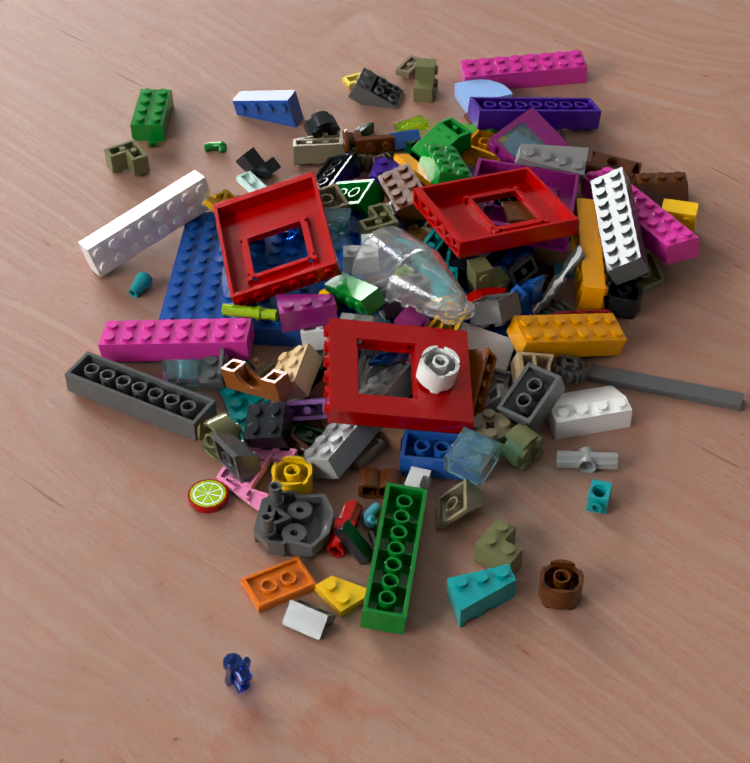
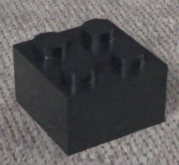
(268, 425)

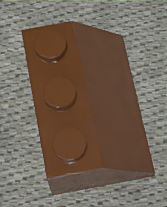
(663, 185)

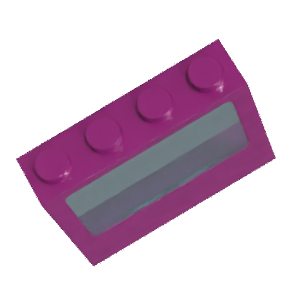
(526, 129)

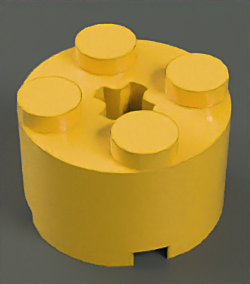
(293, 474)

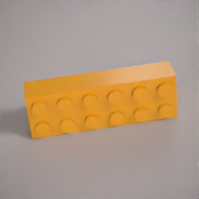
(567, 334)

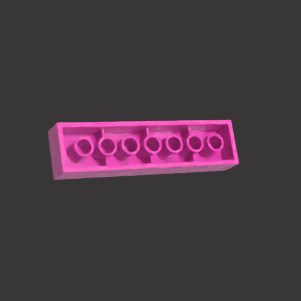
(528, 69)
(176, 339)

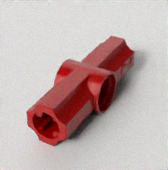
(352, 511)

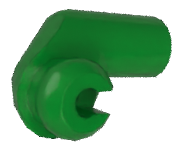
(222, 146)

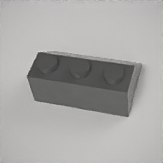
(532, 396)

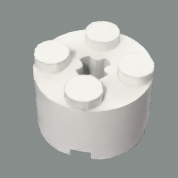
(438, 369)

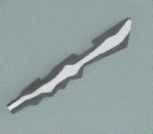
(558, 280)

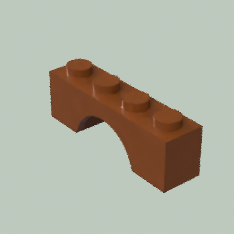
(240, 377)

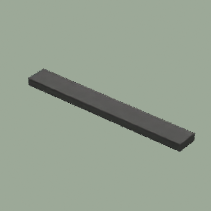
(665, 387)

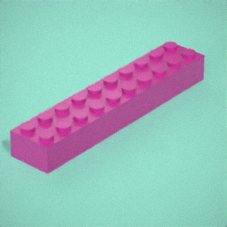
(660, 230)

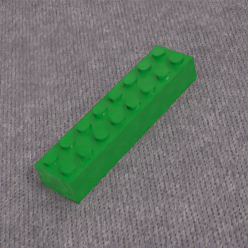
(394, 559)

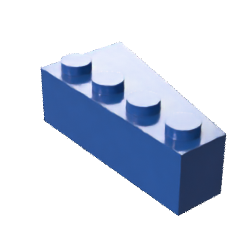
(271, 106)

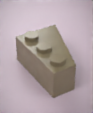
(317, 150)

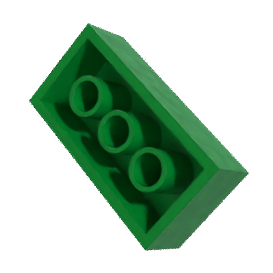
(152, 114)
(443, 164)

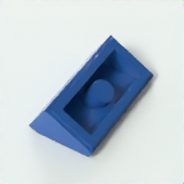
(403, 136)

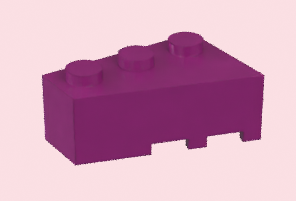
(305, 310)

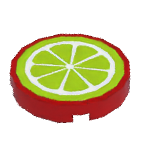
(208, 495)

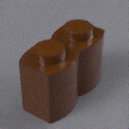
(373, 481)

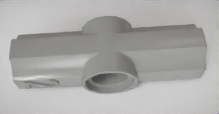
(587, 460)

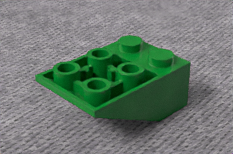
(446, 133)

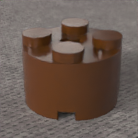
(561, 585)

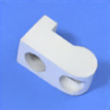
(418, 478)

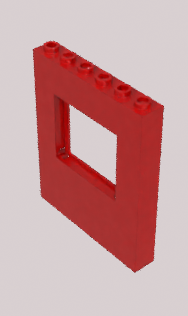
(268, 213)
(468, 231)
(426, 411)

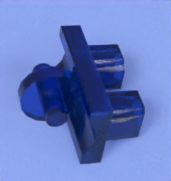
(237, 671)

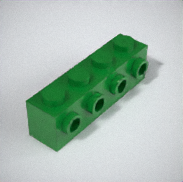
(355, 293)

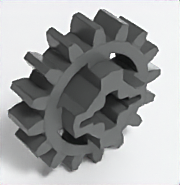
(570, 368)

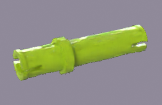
(250, 312)

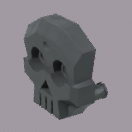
(280, 520)

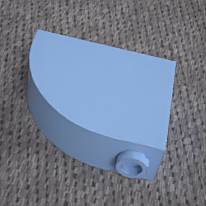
(479, 88)

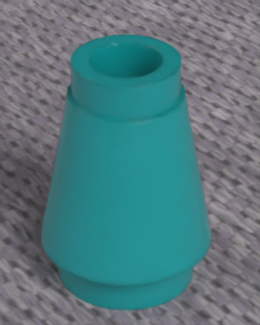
(141, 283)

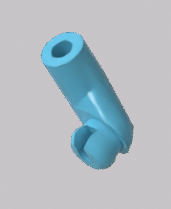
(369, 515)

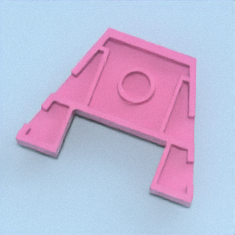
(246, 490)

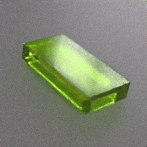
(417, 122)

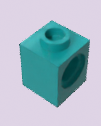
(599, 496)

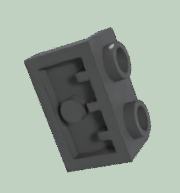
(211, 374)

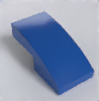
(386, 358)

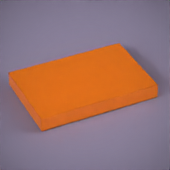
(278, 584)

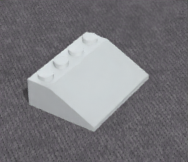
(589, 412)

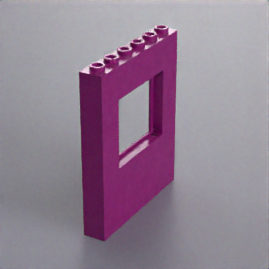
(561, 183)

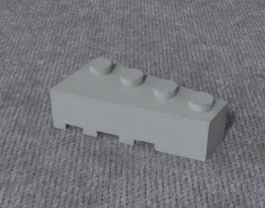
(554, 157)

